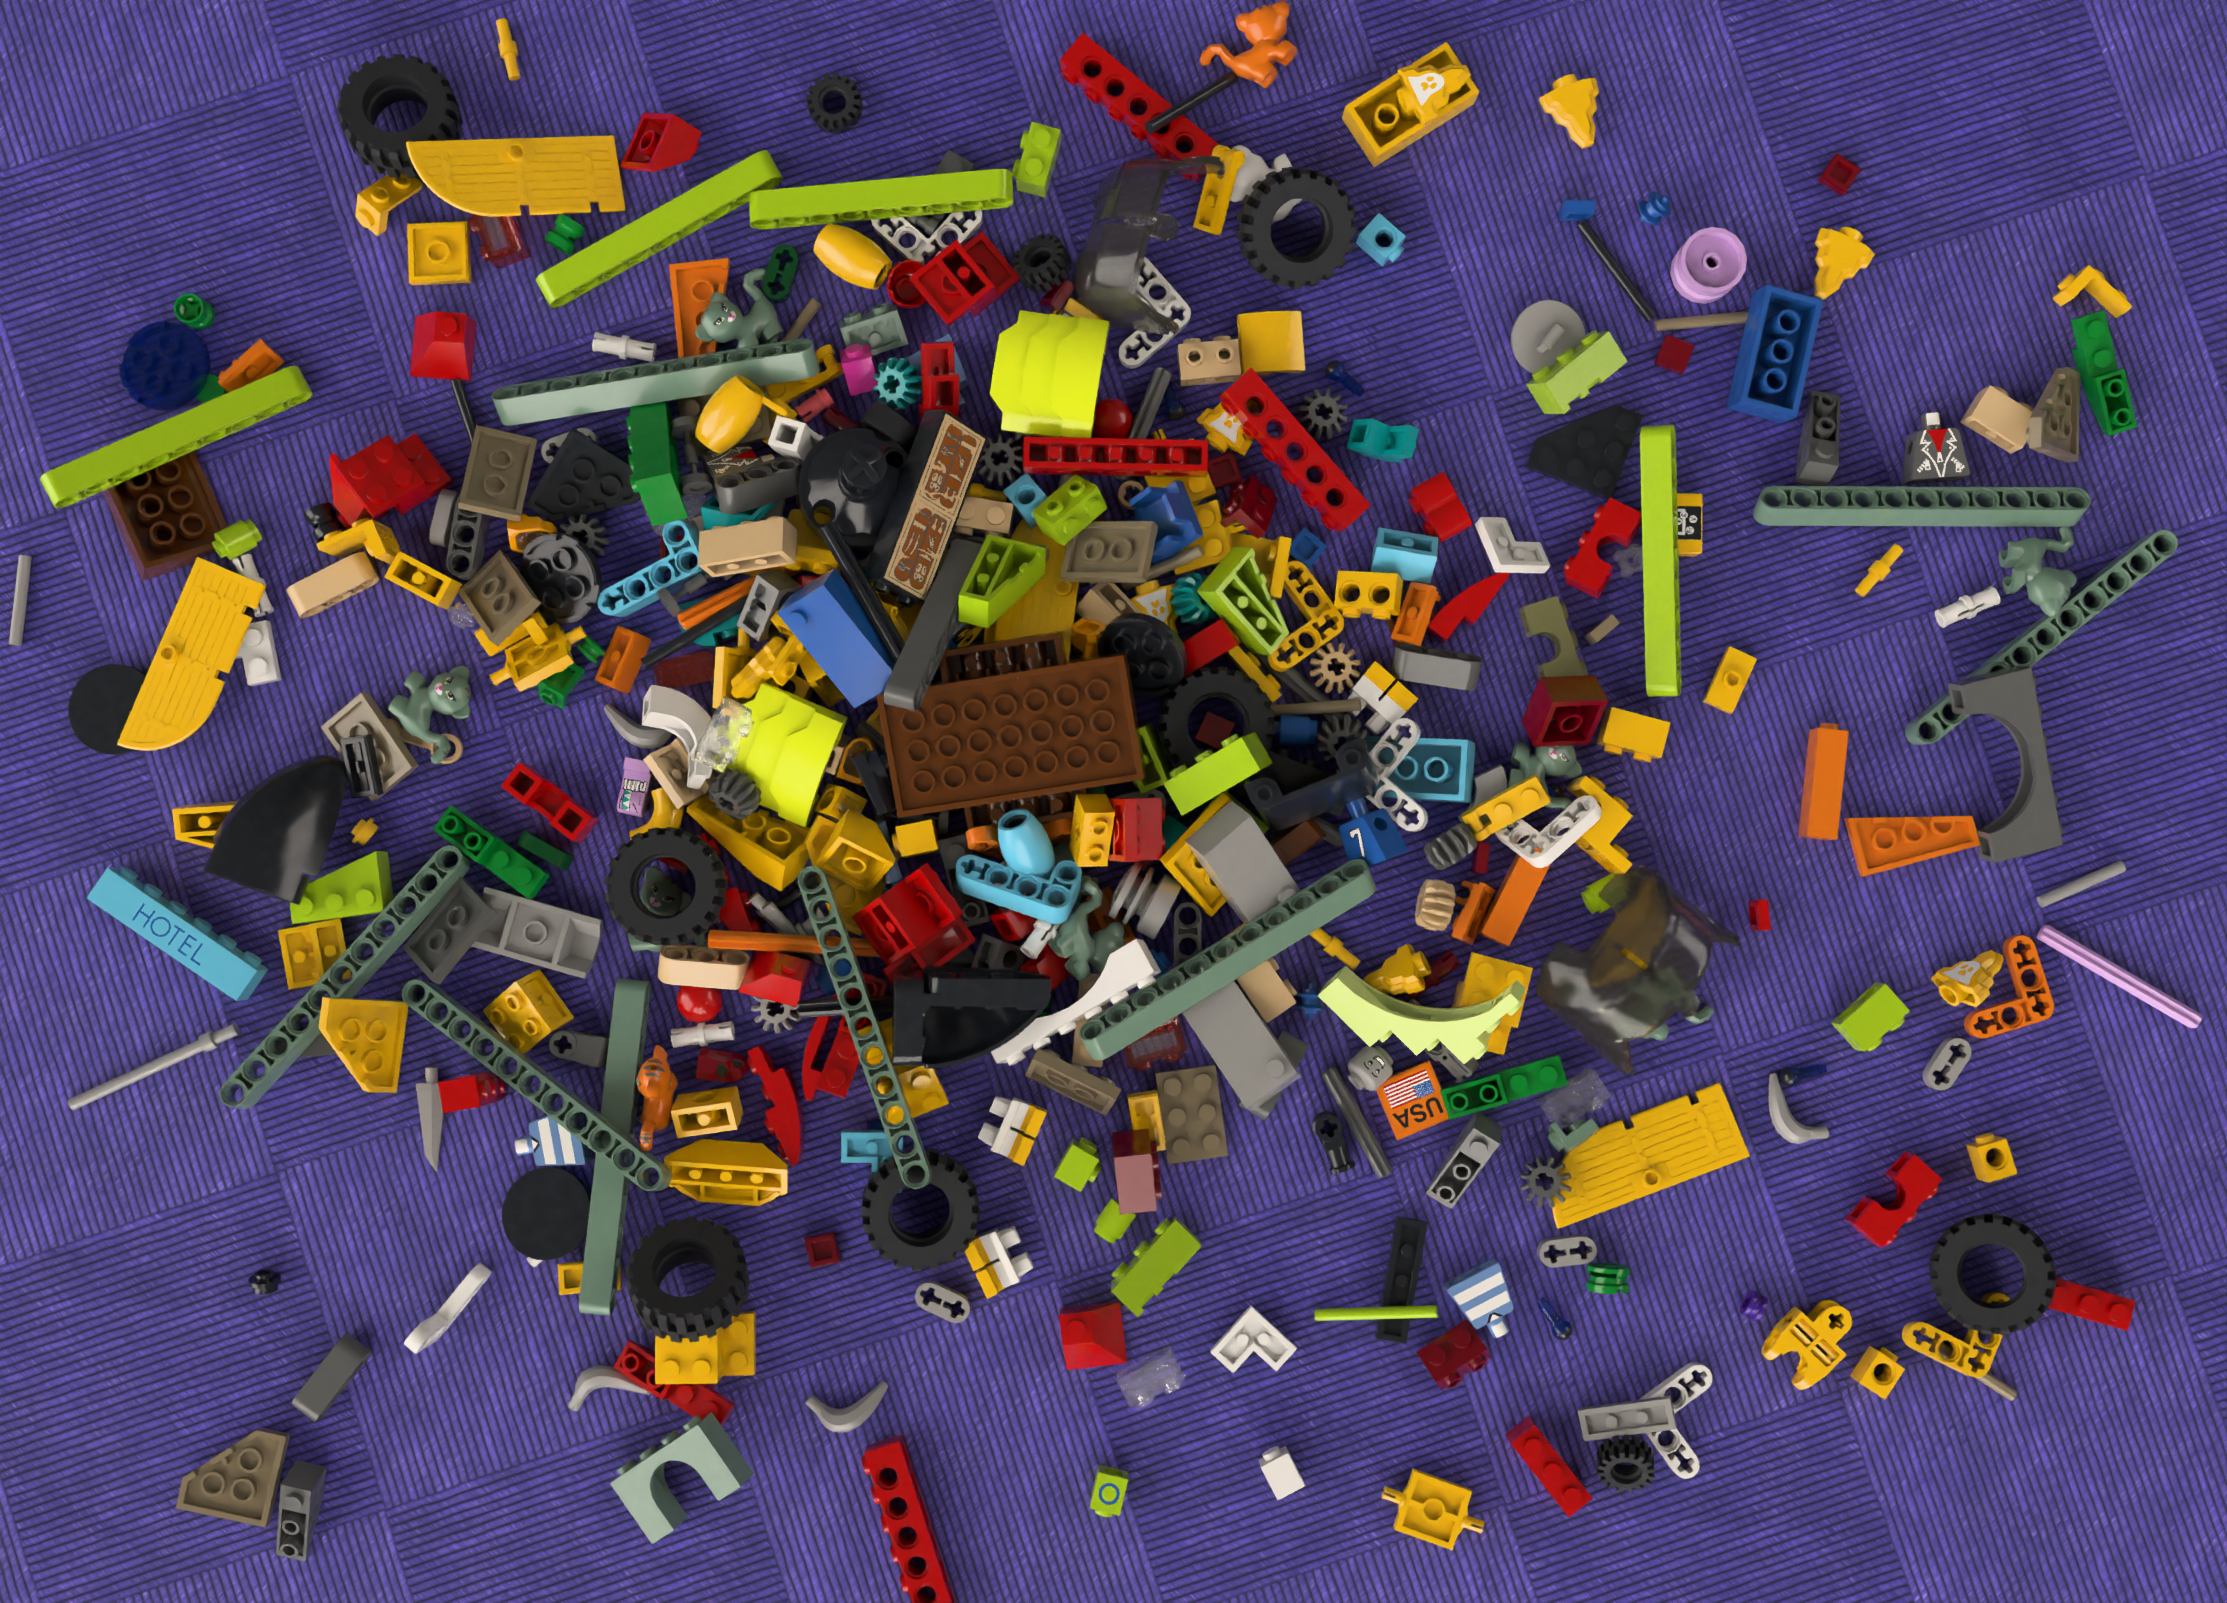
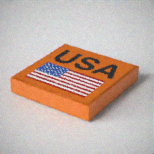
(1412, 1100)

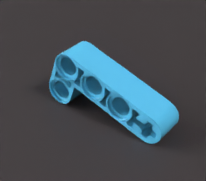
(653, 575)
(978, 875)

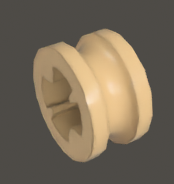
(1122, 492)

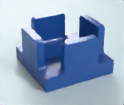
(1172, 513)

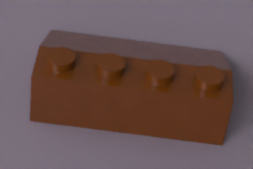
(166, 516)

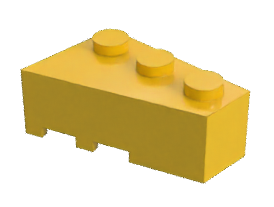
(200, 821)

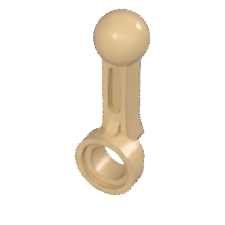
(408, 738)

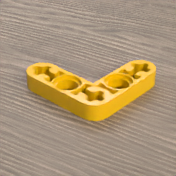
(1315, 616)
(1961, 1350)

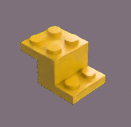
(1613, 818)
(1486, 980)
(919, 1084)
(709, 1359)

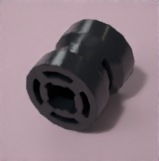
(323, 520)

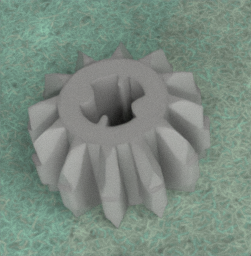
(778, 1019)

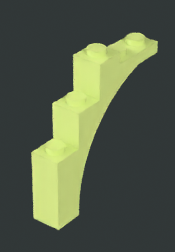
(1377, 1016)

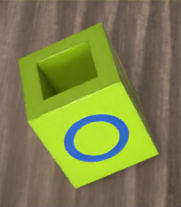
(1108, 1491)

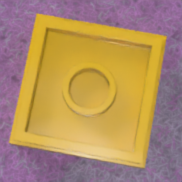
(439, 253)

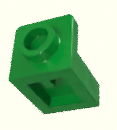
(558, 686)

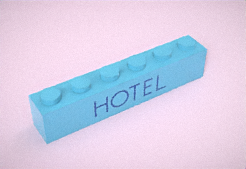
(178, 933)

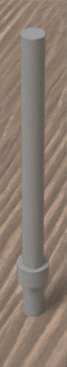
(205, 1042)

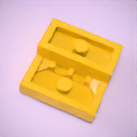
(1271, 342)
(311, 951)

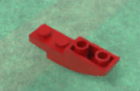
(939, 378)
(736, 910)
(843, 1056)
(786, 1116)
(695, 1399)

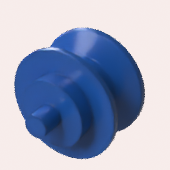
(1654, 208)
(1310, 1001)

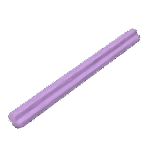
(2119, 976)

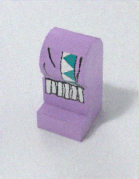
(635, 788)

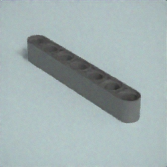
(931, 630)

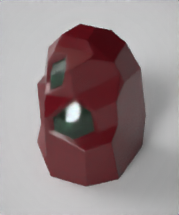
(720, 1065)

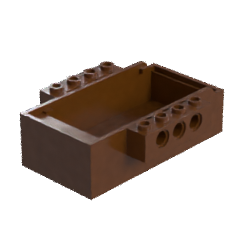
(1014, 732)

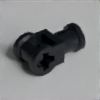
(1333, 1142)

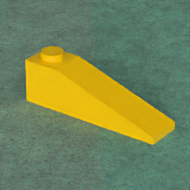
(764, 845)

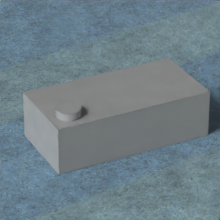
(1242, 863)
(1242, 1045)

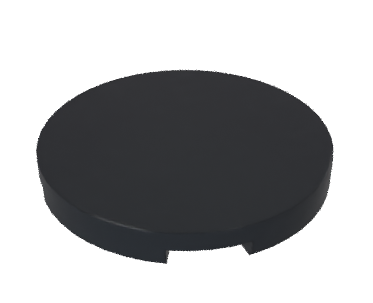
(562, 577)
(1153, 652)
(102, 706)
(546, 1213)

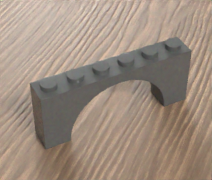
(2032, 817)

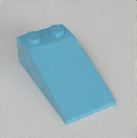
(1431, 769)

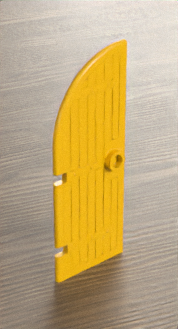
(502, 174)
(1047, 604)
(195, 647)
(1659, 1151)

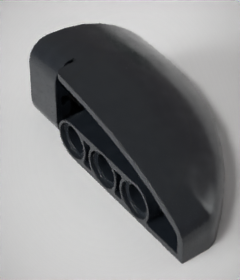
(281, 829)
(961, 1012)

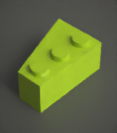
(1576, 372)
(999, 579)
(1240, 597)
(1217, 771)
(348, 892)
(1154, 1264)

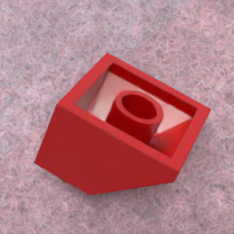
(660, 143)
(443, 346)
(344, 499)
(777, 977)
(1092, 1335)

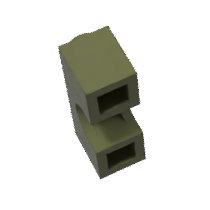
(1549, 620)

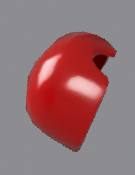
(900, 287)
(1112, 419)
(699, 1003)

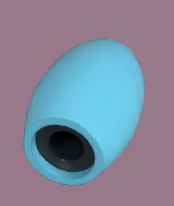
(1025, 844)

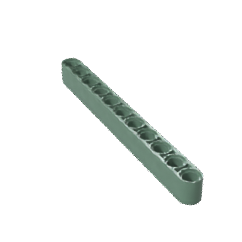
(654, 382)
(1921, 506)
(2052, 628)
(1227, 959)
(332, 981)
(853, 1014)
(522, 1079)
(609, 1185)

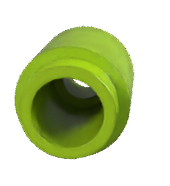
(236, 539)
(1591, 895)
(1112, 1224)

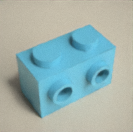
(1405, 553)

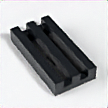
(365, 765)

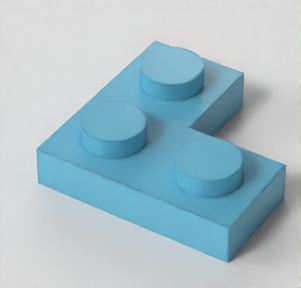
(866, 1147)

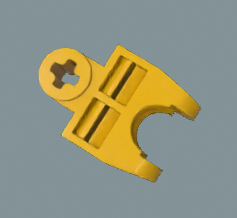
(1819, 1328)

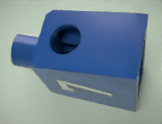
(1370, 835)

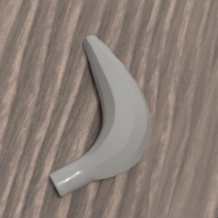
(635, 733)
(1785, 1122)
(600, 1377)
(850, 1417)

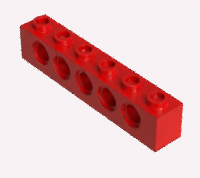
(1088, 54)
(1310, 455)
(1115, 457)
(894, 1455)

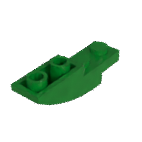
(2099, 374)
(491, 852)
(1503, 1086)

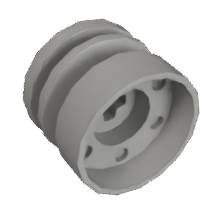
(1145, 899)

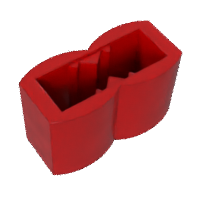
(1439, 508)

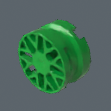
(1608, 1278)

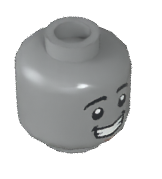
(1370, 1068)

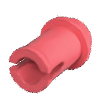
(815, 405)

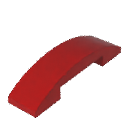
(810, 1072)

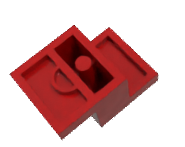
(964, 278)
(393, 475)
(1137, 829)
(907, 914)

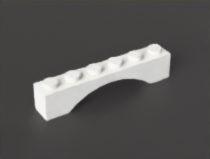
(1124, 970)

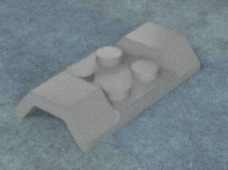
(541, 934)

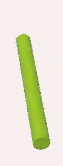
(1373, 1313)

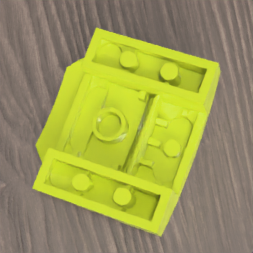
(1049, 374)
(788, 751)

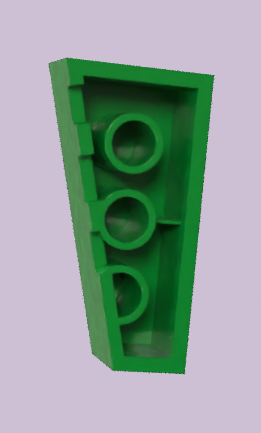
(655, 462)

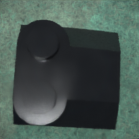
(873, 773)

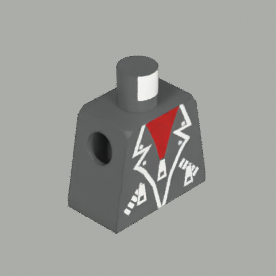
(1934, 454)
(730, 461)

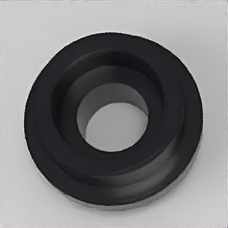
(264, 1281)

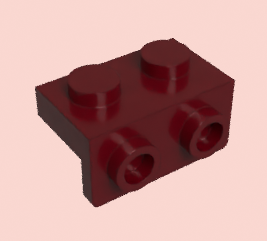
(1250, 505)
(1454, 1355)

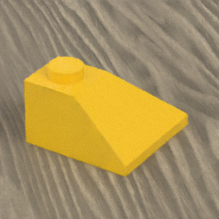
(856, 852)

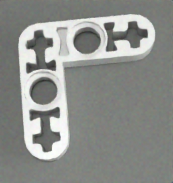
(923, 245)
(1164, 306)
(1384, 771)
(1547, 840)
(435, 1326)
(1685, 1398)

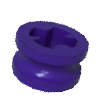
(1753, 1305)

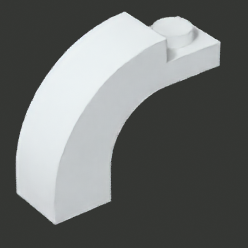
(792, 438)
(684, 718)

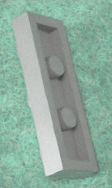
(1627, 1418)

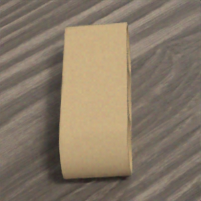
(332, 584)
(702, 966)

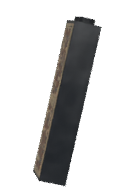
(925, 507)

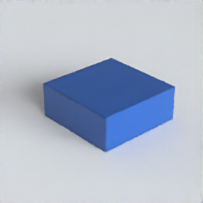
(1576, 210)
(1306, 548)

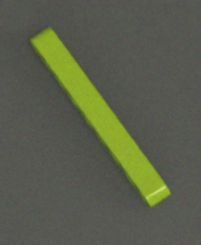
(881, 199)
(658, 229)
(175, 437)
(1660, 560)

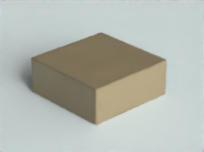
(1601, 629)

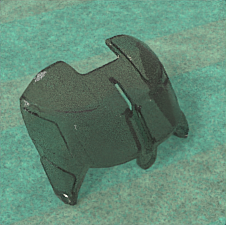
(1114, 252)
(1610, 994)

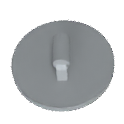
(1544, 333)

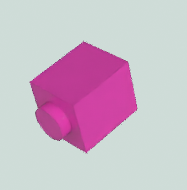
(858, 368)

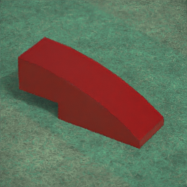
(1465, 606)
(1208, 645)
(935, 950)

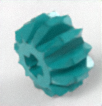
(887, 379)
(1189, 602)

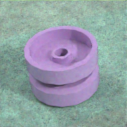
(1708, 265)

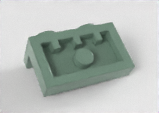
(878, 328)
(1577, 1134)

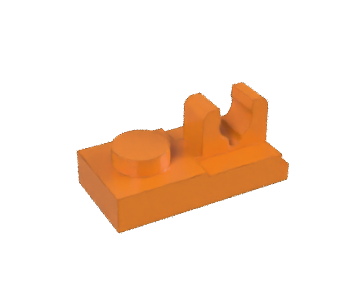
(252, 365)
(1415, 614)
(1469, 920)

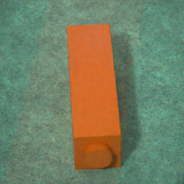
(1823, 782)
(1512, 900)

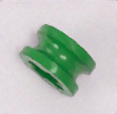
(590, 649)

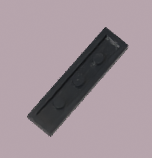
(1401, 1276)

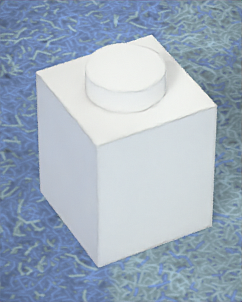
(1281, 1471)

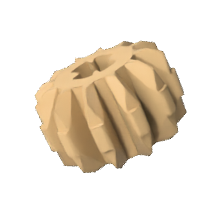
(1329, 676)
(1435, 904)

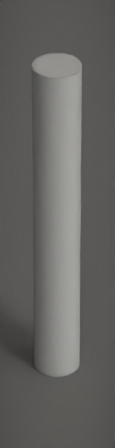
(20, 600)
(2081, 884)

